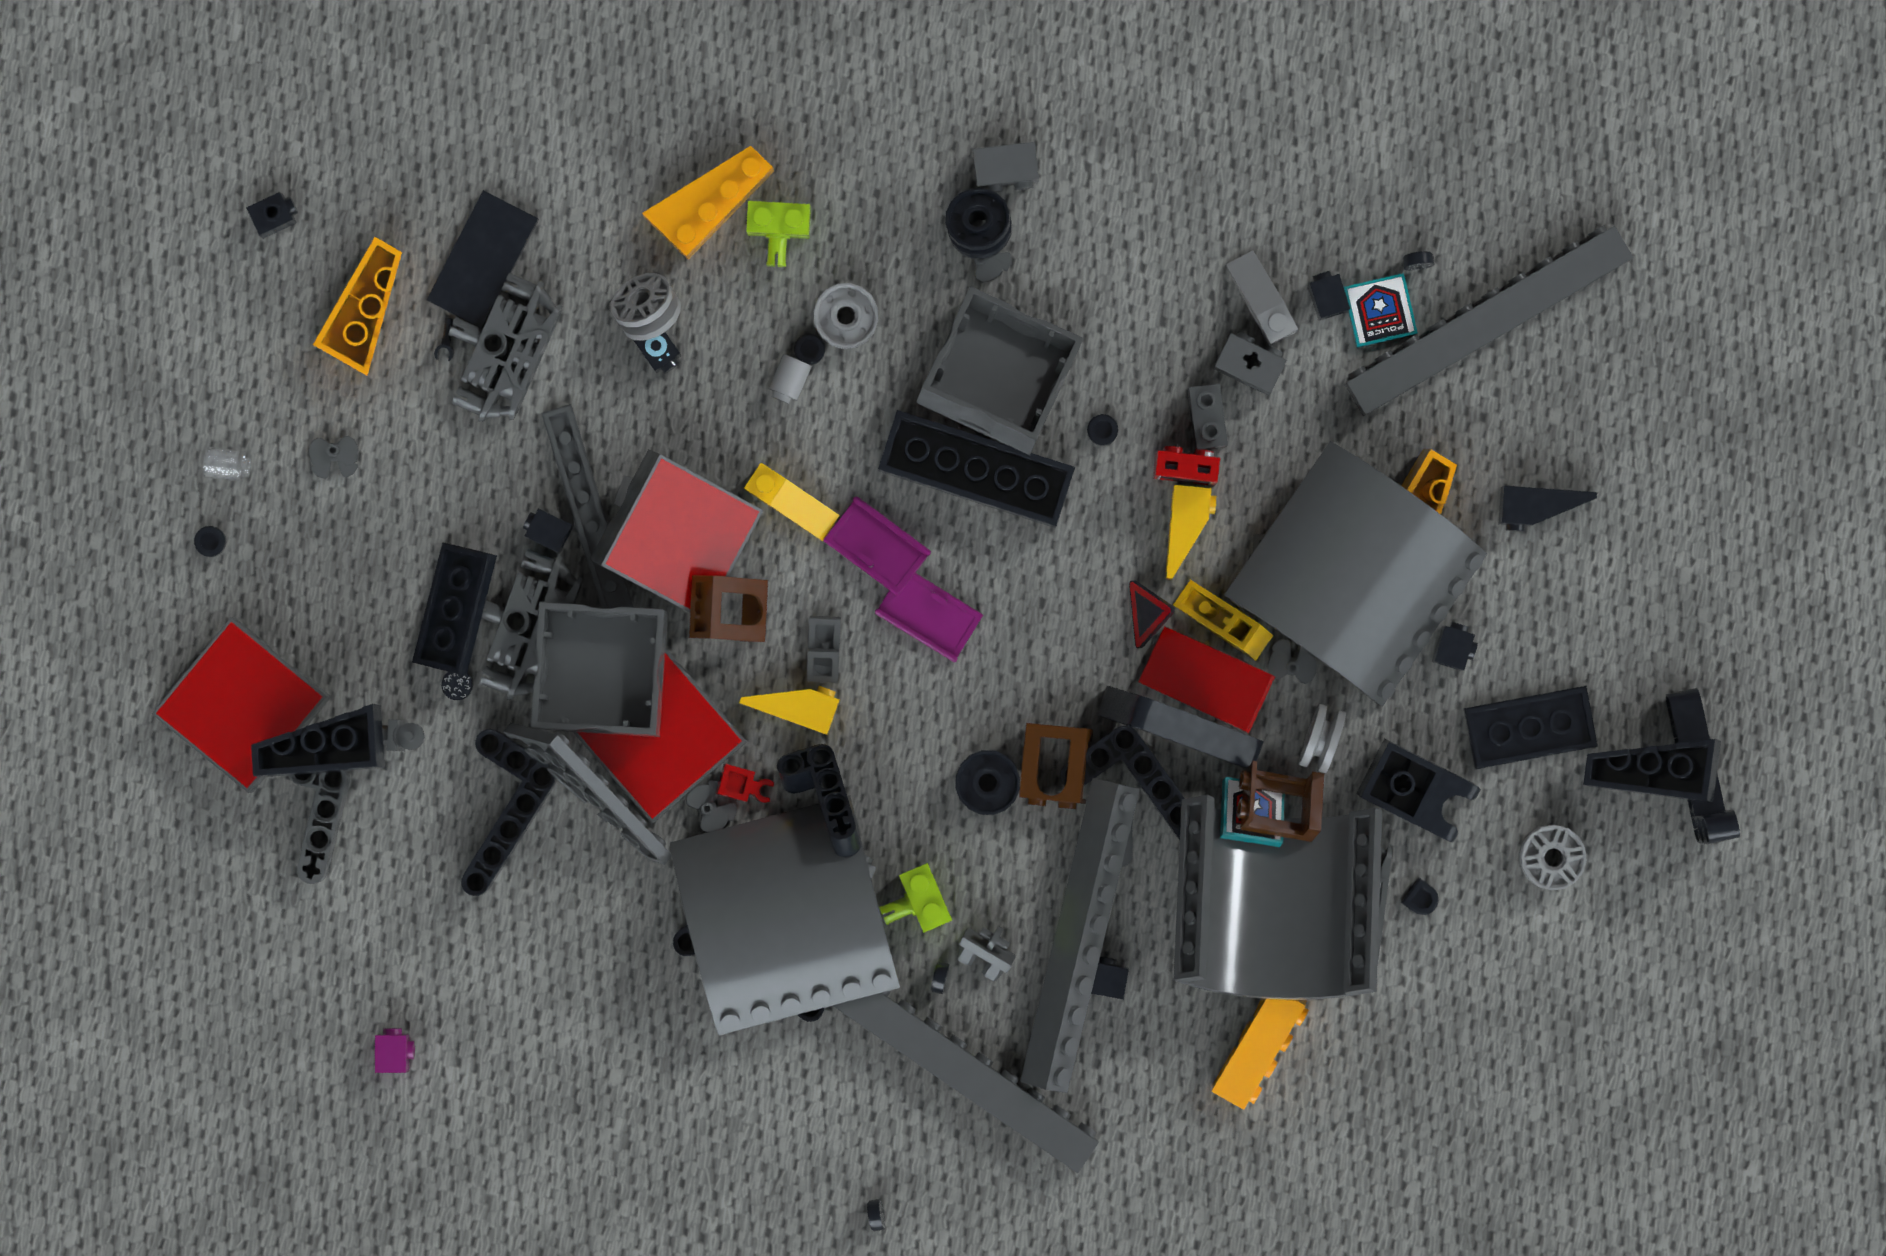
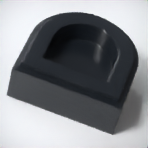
(1421, 898)

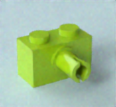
(778, 224)
(920, 900)

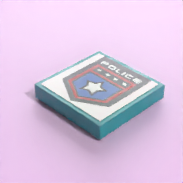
(1380, 310)
(1267, 805)

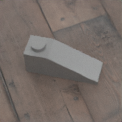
(1262, 298)

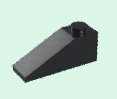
(1531, 505)

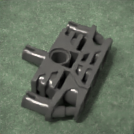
(523, 358)
(524, 599)

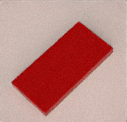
(1206, 679)

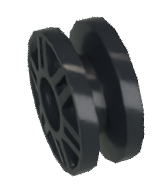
(973, 206)
(987, 763)

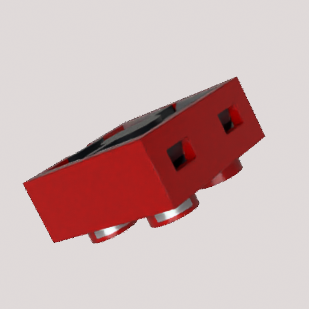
(1189, 468)

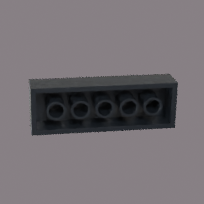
(976, 469)

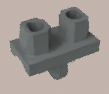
(402, 735)
(988, 947)

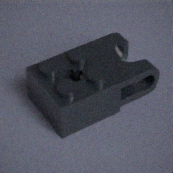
(1424, 791)

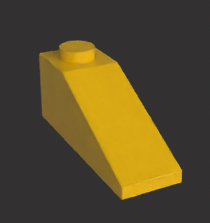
(791, 501)
(1188, 517)
(1223, 620)
(803, 707)

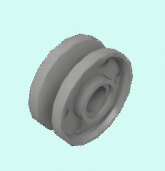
(846, 296)
(645, 306)
(1322, 738)
(1571, 853)

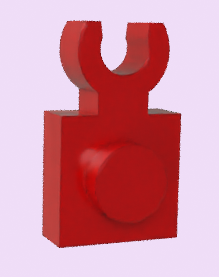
(739, 783)

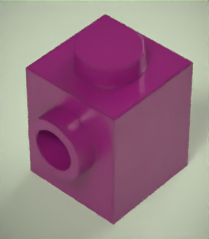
(393, 1051)

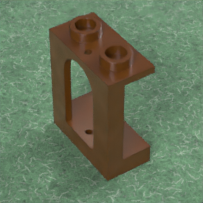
(706, 608)
(1074, 786)
(1312, 803)

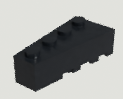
(332, 745)
(1670, 770)

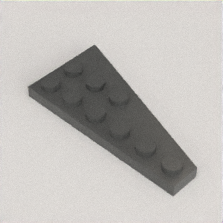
(575, 775)

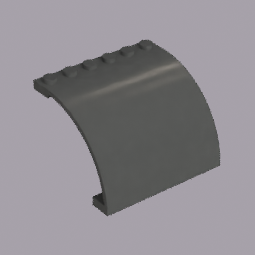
(1357, 572)
(1280, 917)
(780, 919)

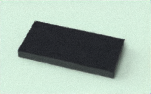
(482, 259)
(454, 609)
(1530, 727)

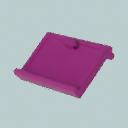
(877, 541)
(931, 617)

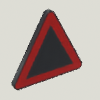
(1148, 612)

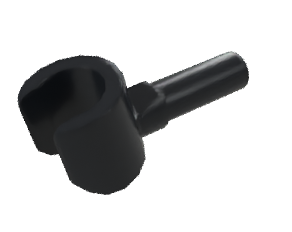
(445, 343)

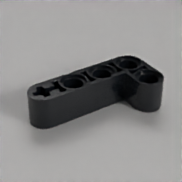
(818, 769)

